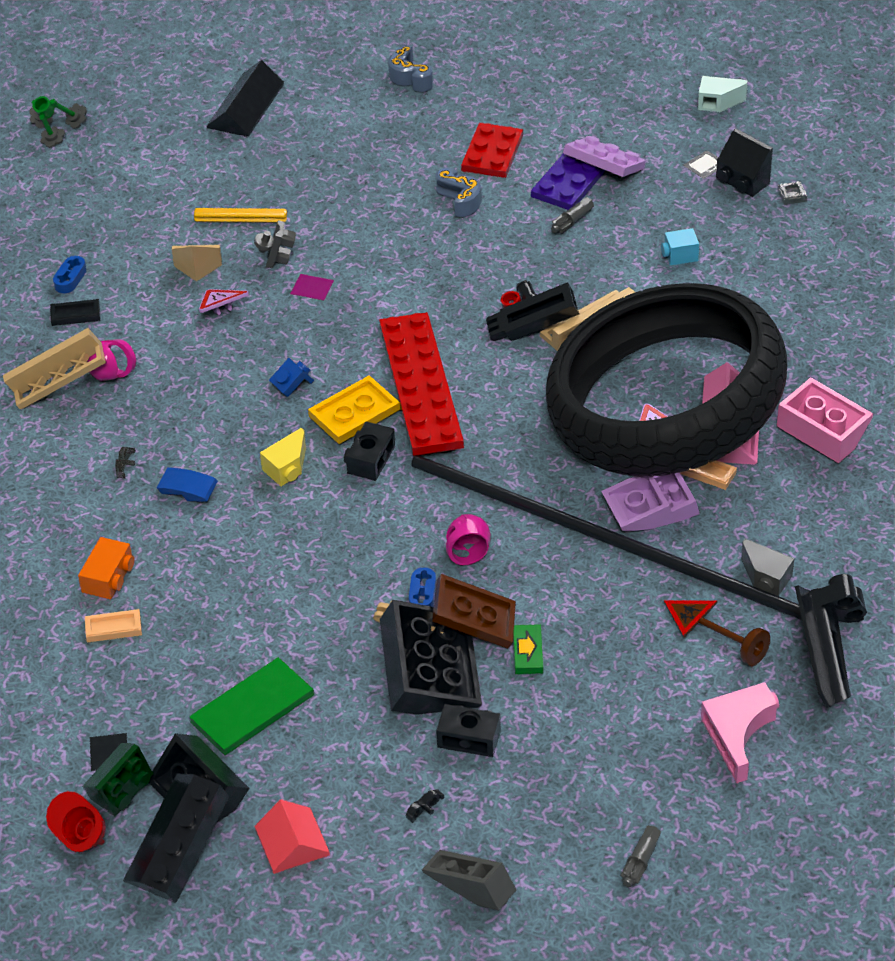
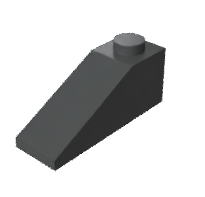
(471, 877)

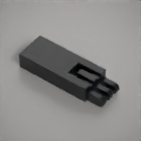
(533, 313)

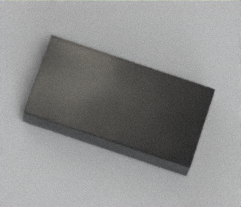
(75, 312)

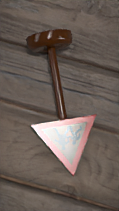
(691, 612)

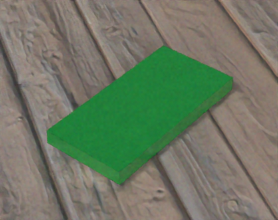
(251, 706)

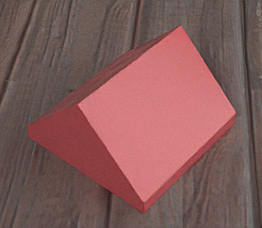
(290, 836)

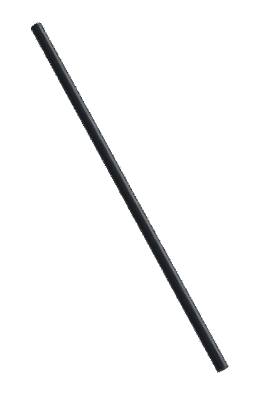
(608, 536)

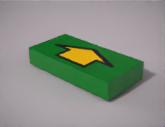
(528, 649)

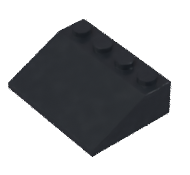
(426, 665)

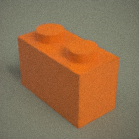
(106, 568)

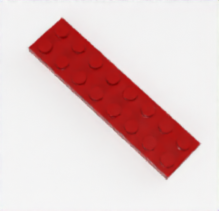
(421, 384)

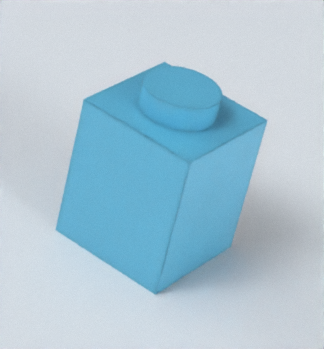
(680, 246)

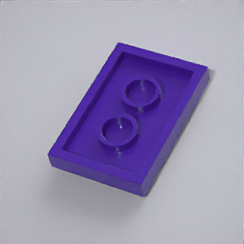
(566, 182)

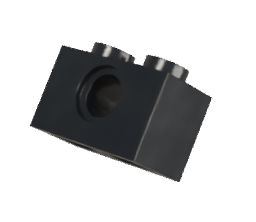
(370, 451)
(468, 730)

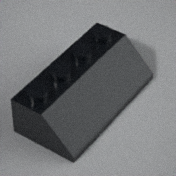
(177, 836)

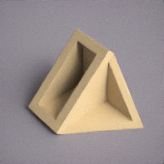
(197, 260)

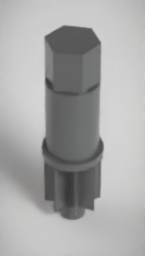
(569, 217)
(638, 861)

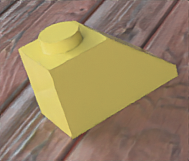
(285, 458)

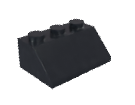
(192, 756)

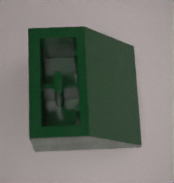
(119, 778)

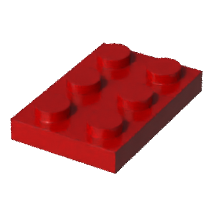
(492, 150)

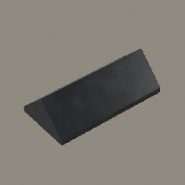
(247, 101)

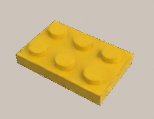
(350, 408)

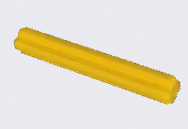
(265, 215)

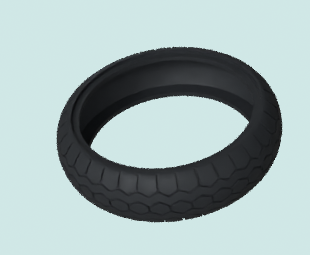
(685, 438)

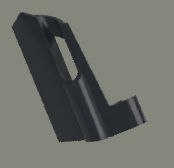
(820, 615)

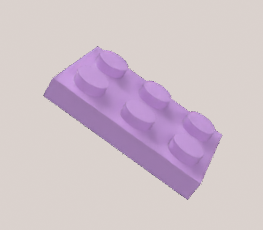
(605, 156)

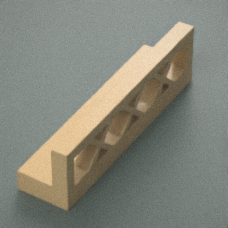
(562, 329)
(54, 364)

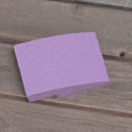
(650, 501)

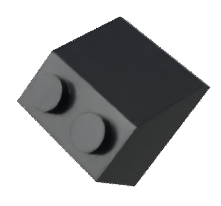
(745, 163)

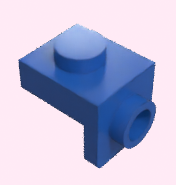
(290, 376)

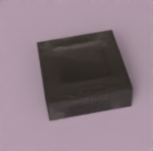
(792, 193)

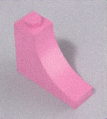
(734, 719)

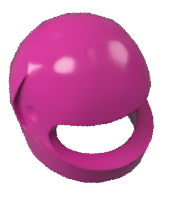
(110, 369)
(469, 530)

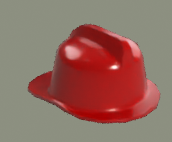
(75, 822)

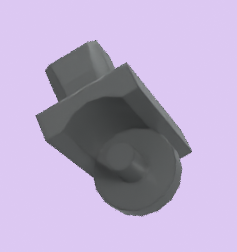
(269, 243)

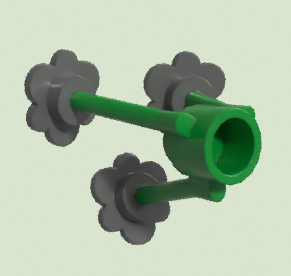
(42, 114)

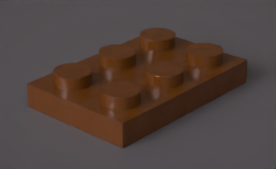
(474, 611)

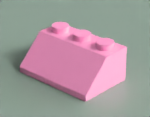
(823, 419)

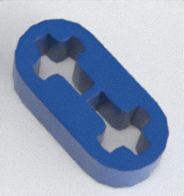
(73, 276)
(427, 591)

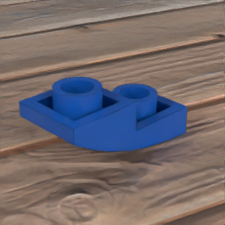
(188, 483)

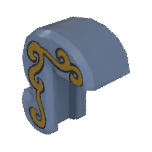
(406, 72)
(462, 188)

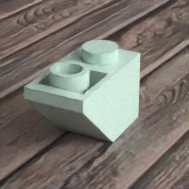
(721, 93)

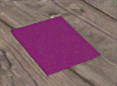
(312, 287)

